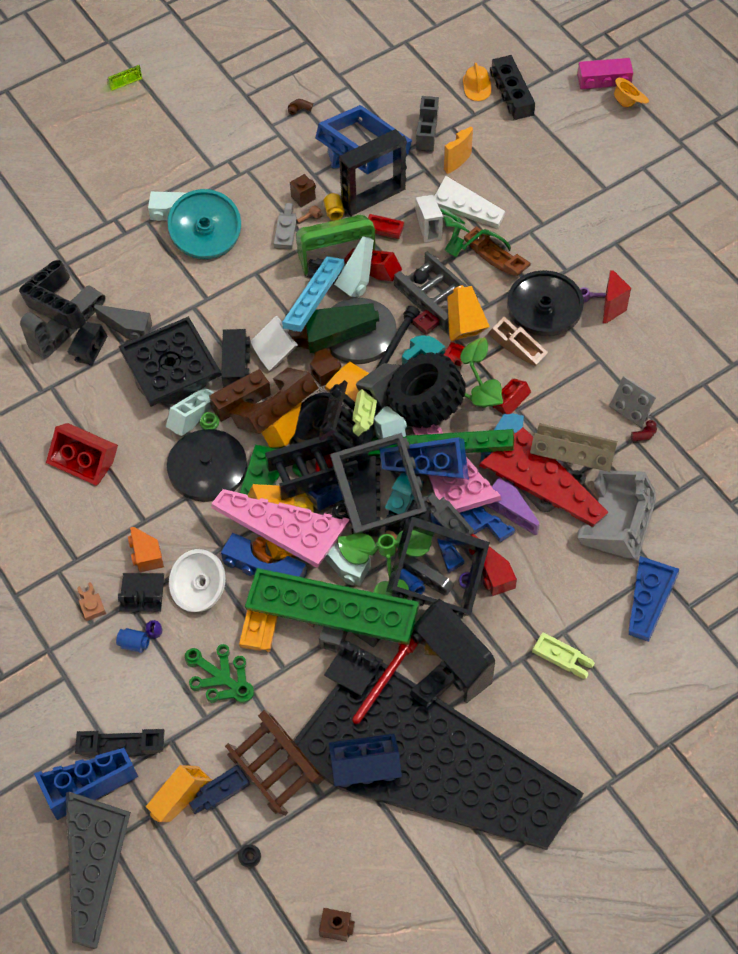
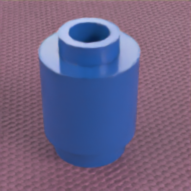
(132, 640)

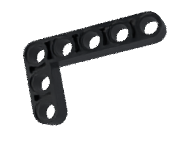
(40, 296)

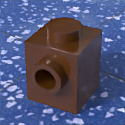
(303, 190)
(336, 925)

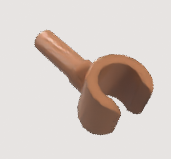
(313, 211)

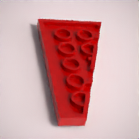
(544, 479)

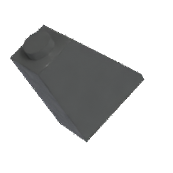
(377, 383)

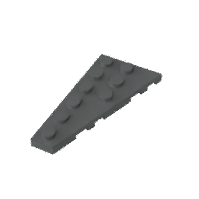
(94, 850)

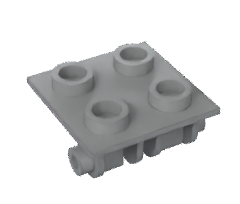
(632, 401)

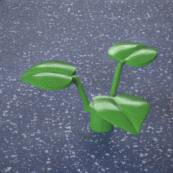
(485, 393)
(359, 547)

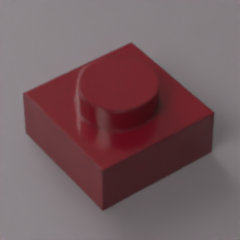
(426, 322)

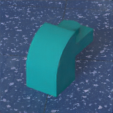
(422, 345)
(401, 495)

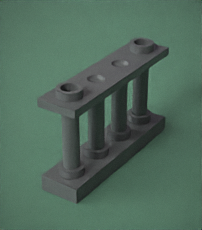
(417, 294)

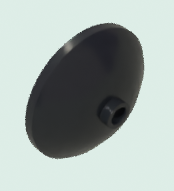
(311, 417)

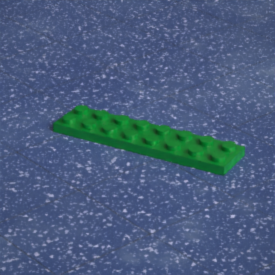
(332, 606)

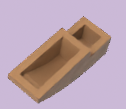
(517, 341)

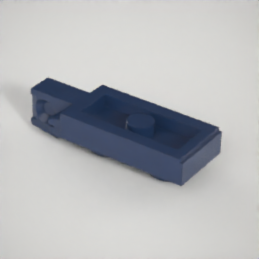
(220, 790)

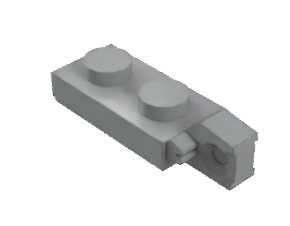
(286, 228)

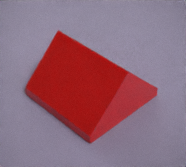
(616, 297)

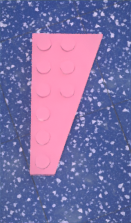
(461, 493)
(287, 526)

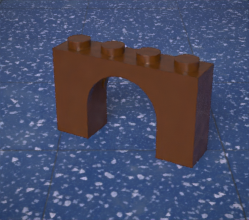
(293, 386)

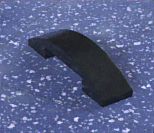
(135, 744)

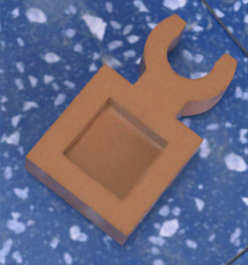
(91, 603)

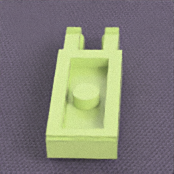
(562, 655)

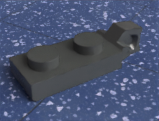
(448, 515)

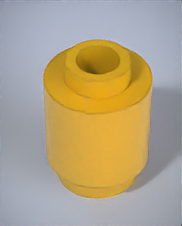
(333, 206)

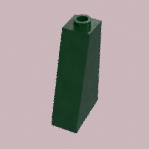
(339, 324)

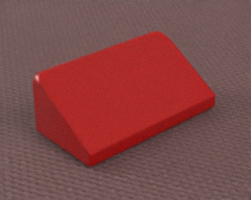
(513, 395)

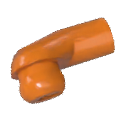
(259, 550)

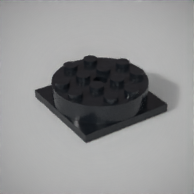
(171, 346)

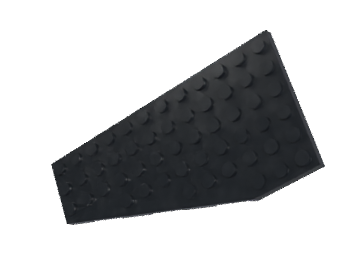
(446, 763)

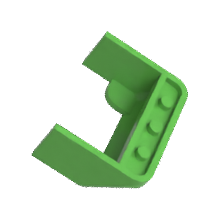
(331, 234)

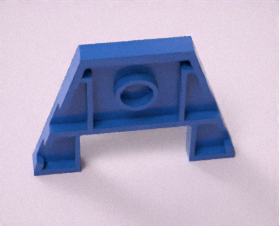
(478, 520)

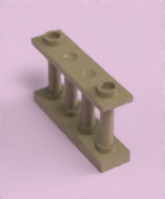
(573, 447)

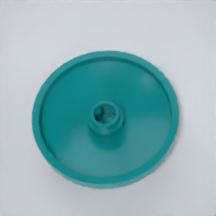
(204, 224)

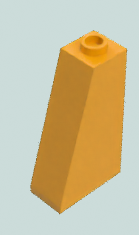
(272, 494)

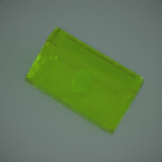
(124, 78)

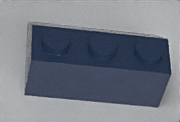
(365, 760)

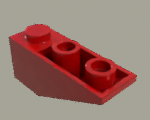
(497, 572)

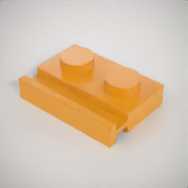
(258, 631)

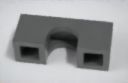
(427, 123)

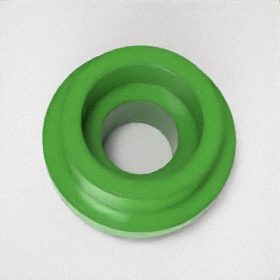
(209, 417)

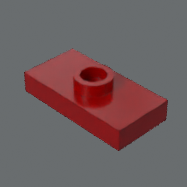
(387, 226)

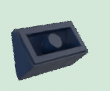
(326, 496)

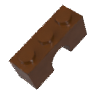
(251, 386)

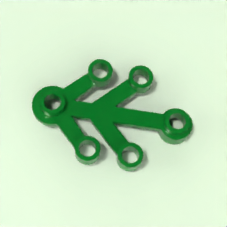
(220, 677)

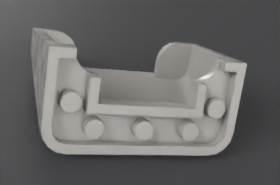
(629, 504)

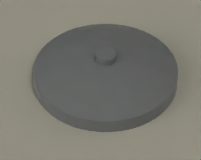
(371, 345)

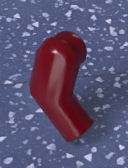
(646, 434)

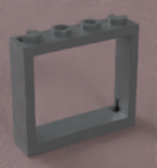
(409, 465)

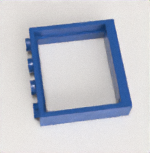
(328, 134)

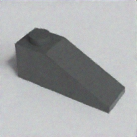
(126, 322)

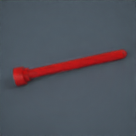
(404, 650)

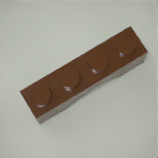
(323, 365)

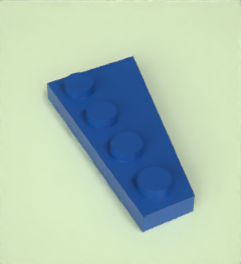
(651, 593)

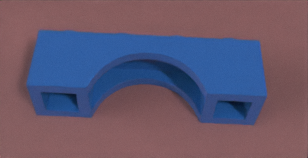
(239, 554)

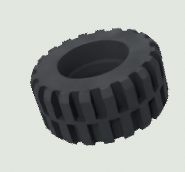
(436, 403)

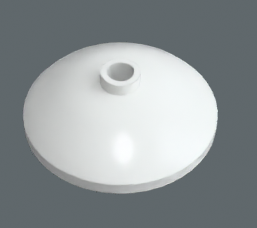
(188, 577)

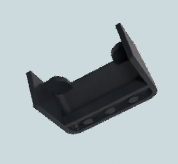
(456, 647)

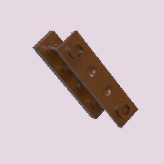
(295, 757)

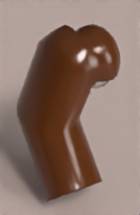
(299, 104)

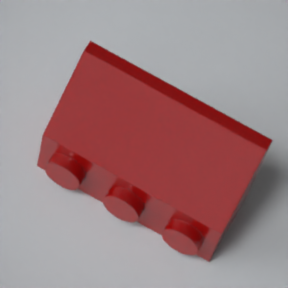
(81, 453)

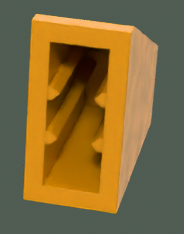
(465, 314)
(177, 792)

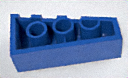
(431, 458)
(86, 778)

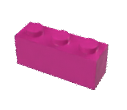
(603, 72)

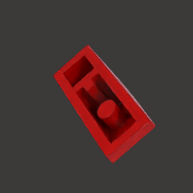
(383, 264)

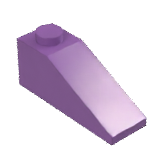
(514, 506)

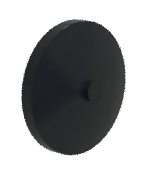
(545, 303)
(206, 464)

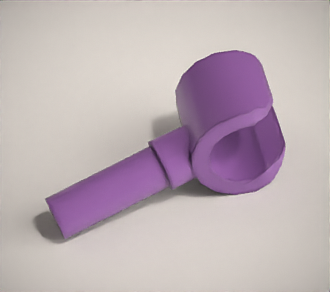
(587, 294)

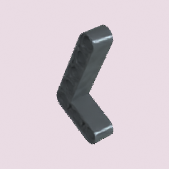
(47, 337)

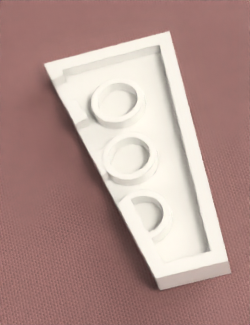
(467, 204)

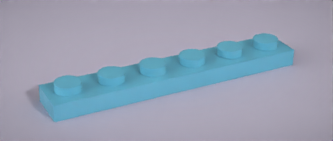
(313, 294)

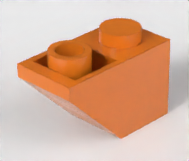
(146, 549)

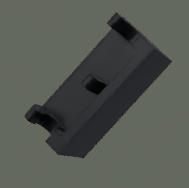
(88, 343)

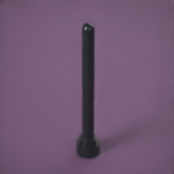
(409, 314)

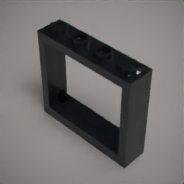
(366, 153)
(478, 545)

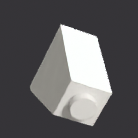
(429, 218)

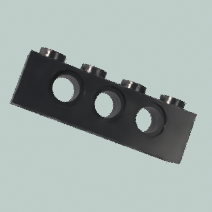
(512, 87)

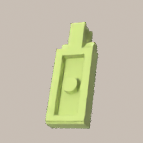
(363, 412)

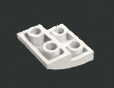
(273, 344)

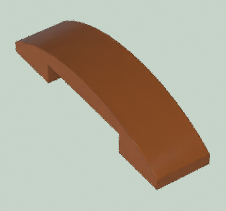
(496, 255)

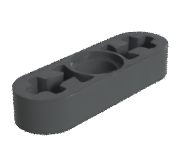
(428, 575)

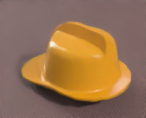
(477, 83)
(628, 94)

